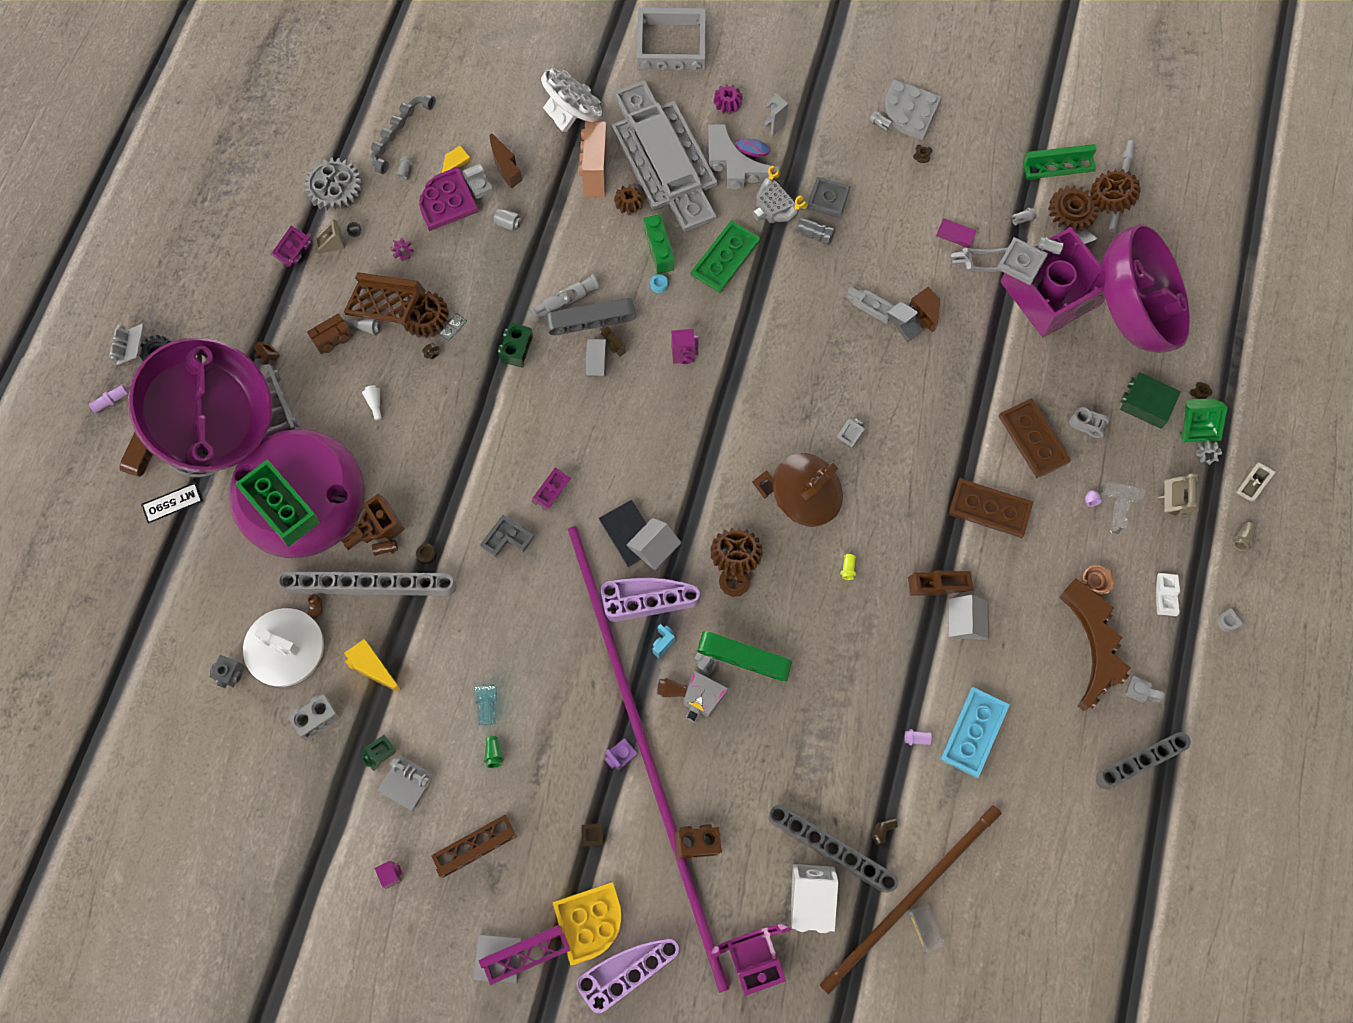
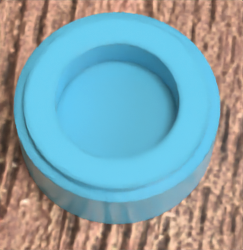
(659, 283)

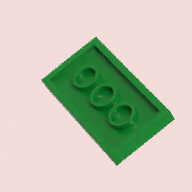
(725, 256)

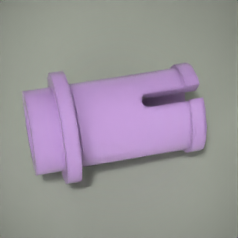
(917, 737)

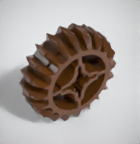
(1117, 185)
(429, 321)
(737, 558)

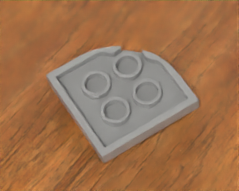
(910, 108)

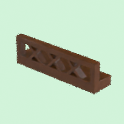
(474, 853)

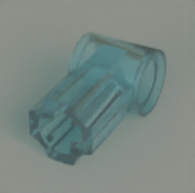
(485, 699)

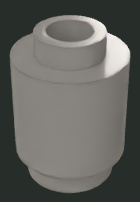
(507, 219)

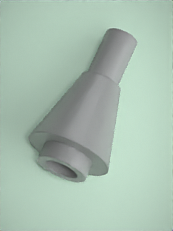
(368, 325)

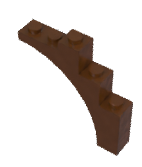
(1103, 641)

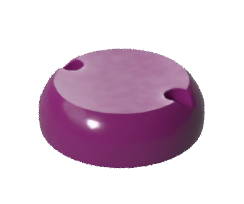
(1146, 291)
(199, 406)
(320, 474)

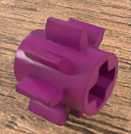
(405, 245)

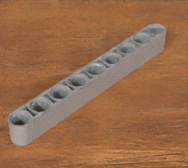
(359, 579)

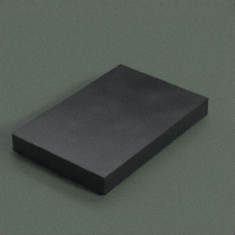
(622, 526)

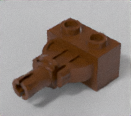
(375, 523)

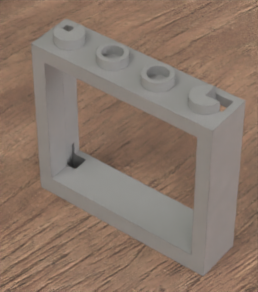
(671, 16)

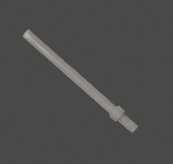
(1128, 157)

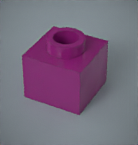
(389, 874)

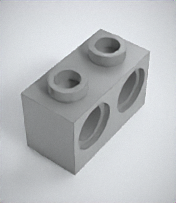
(316, 721)

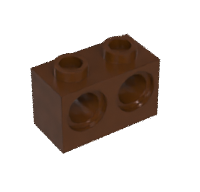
(698, 846)

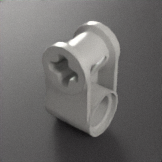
(1091, 422)

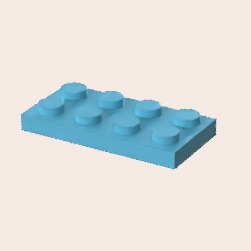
(974, 732)

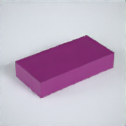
(956, 233)

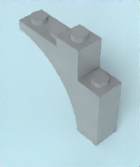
(738, 167)

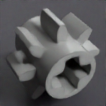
(1208, 452)

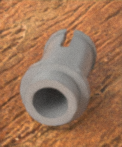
(880, 120)
(403, 170)
(1027, 215)
(1050, 245)

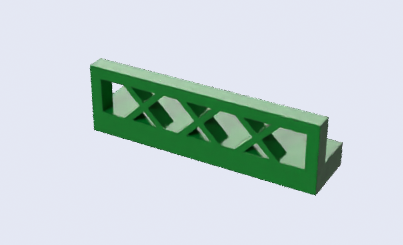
(1057, 158)

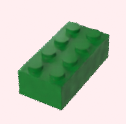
(277, 503)

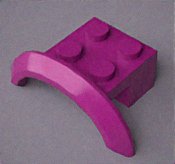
(755, 958)

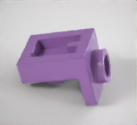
(620, 755)

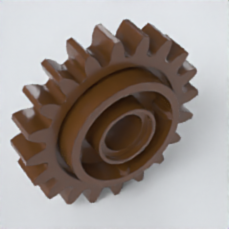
(1062, 208)

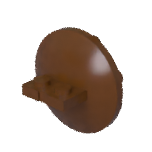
(808, 489)

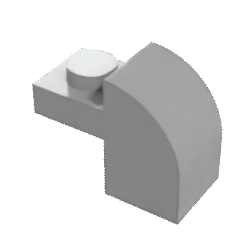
(477, 181)

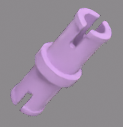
(108, 398)

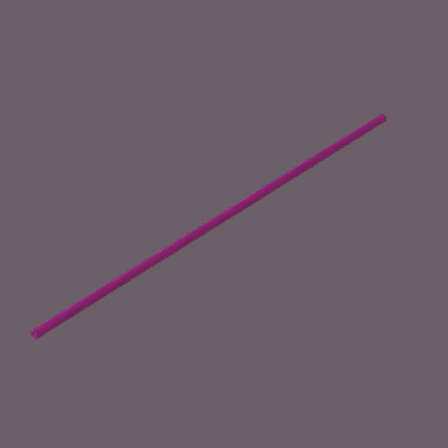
(647, 757)

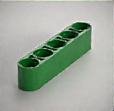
(744, 656)

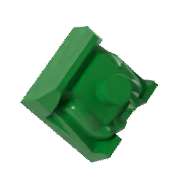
(1203, 420)

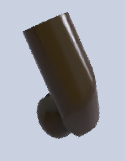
(881, 830)

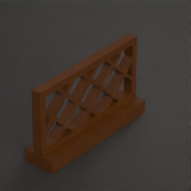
(388, 286)

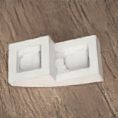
(1167, 594)

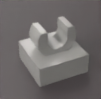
(706, 664)

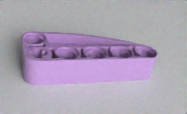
(640, 592)
(617, 970)

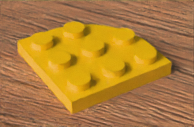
(589, 922)

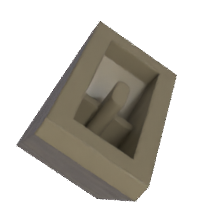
(329, 238)
(1255, 481)

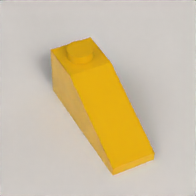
(368, 664)

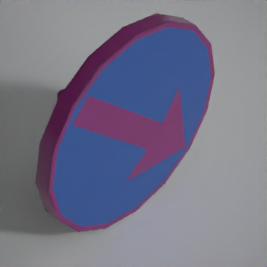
(752, 147)

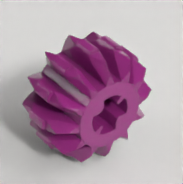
(728, 99)

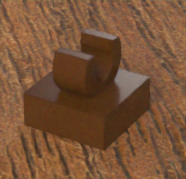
(266, 351)

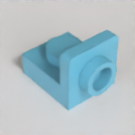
(661, 645)

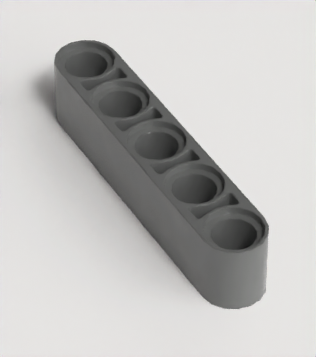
(590, 316)
(1150, 754)

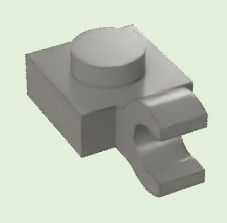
(1141, 691)

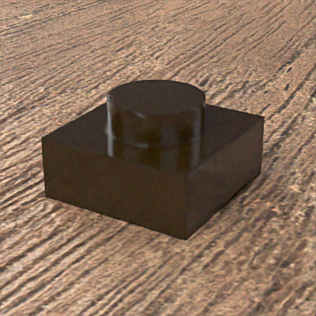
(592, 835)

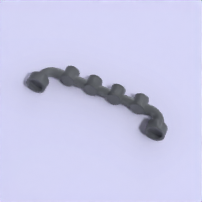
(381, 165)

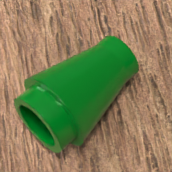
(493, 753)

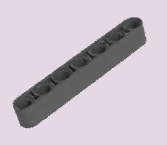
(843, 849)

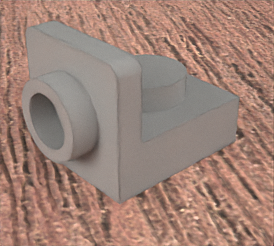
(851, 431)

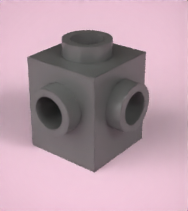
(226, 672)

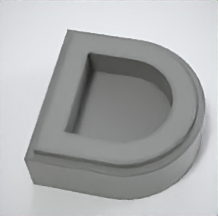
(1229, 621)

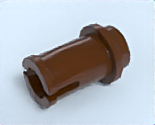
(385, 547)

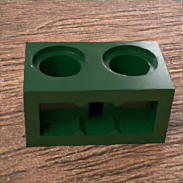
(519, 345)

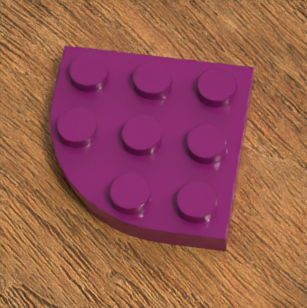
(446, 199)

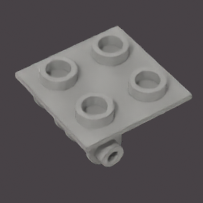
(126, 343)
(405, 782)

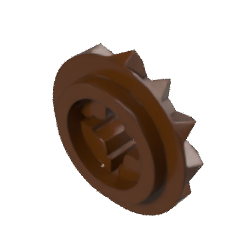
(740, 588)

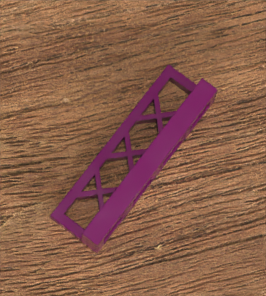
(520, 947)

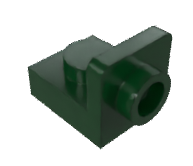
(377, 752)

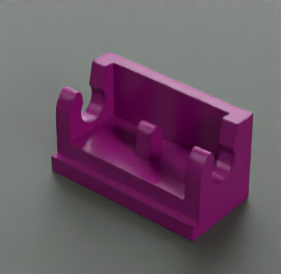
(550, 489)

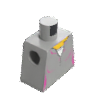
(703, 696)

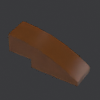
(505, 162)
(940, 583)

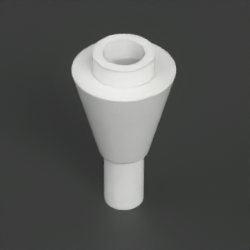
(372, 397)

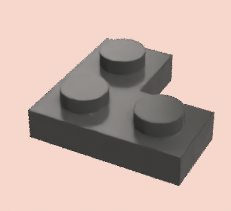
(506, 532)

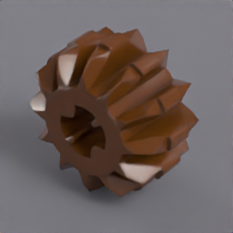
(629, 199)

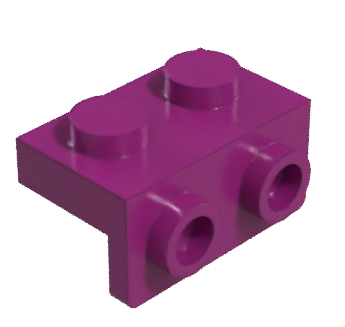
(290, 246)

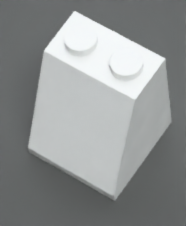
(814, 898)

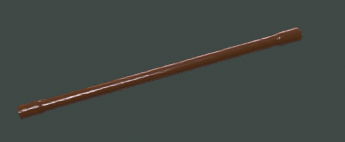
(837, 975)

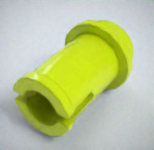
(848, 567)

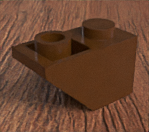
(927, 306)

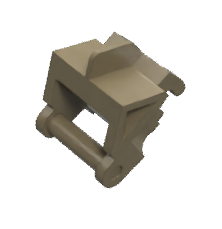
(1175, 492)

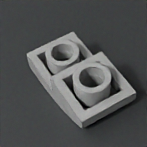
(595, 357)

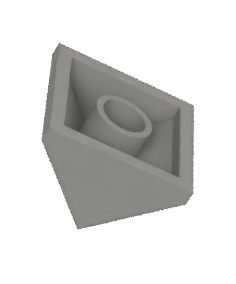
(654, 543)
(968, 618)

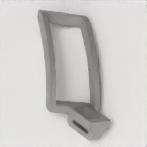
(968, 259)

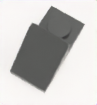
(904, 320)

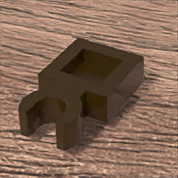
(615, 343)

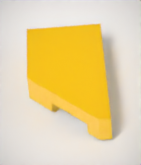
(455, 158)

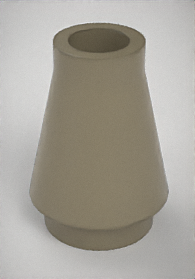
(1244, 538)

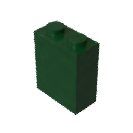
(1149, 400)

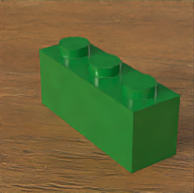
(658, 243)

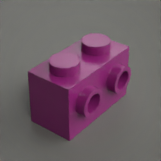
(684, 346)

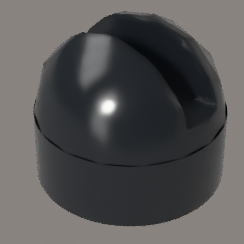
(355, 232)

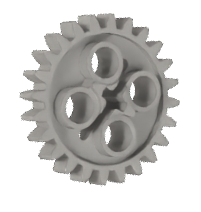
(332, 184)

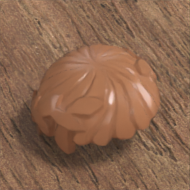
(1098, 579)

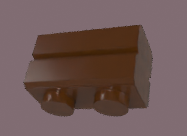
(330, 334)

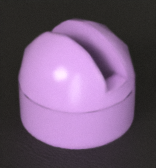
(1093, 498)

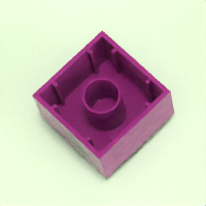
(1062, 288)

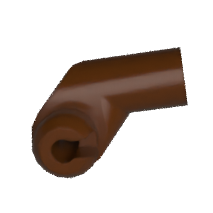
(315, 606)

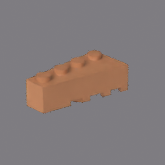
(593, 158)

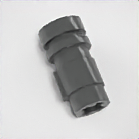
(815, 230)

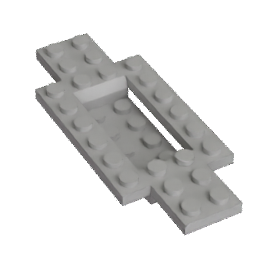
(670, 150)

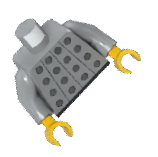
(775, 202)

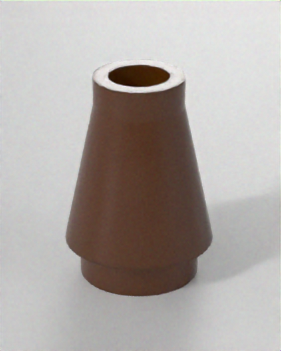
(670, 688)

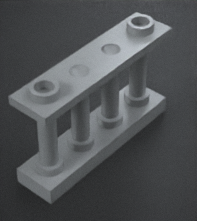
(292, 421)

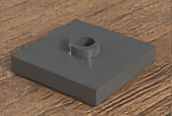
(828, 197)

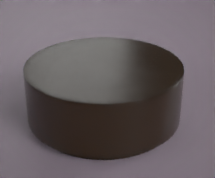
(426, 553)

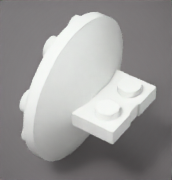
(569, 99)
(283, 647)

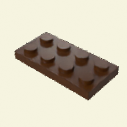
(1034, 438)
(990, 508)

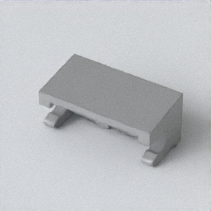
(778, 113)

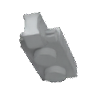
(870, 303)

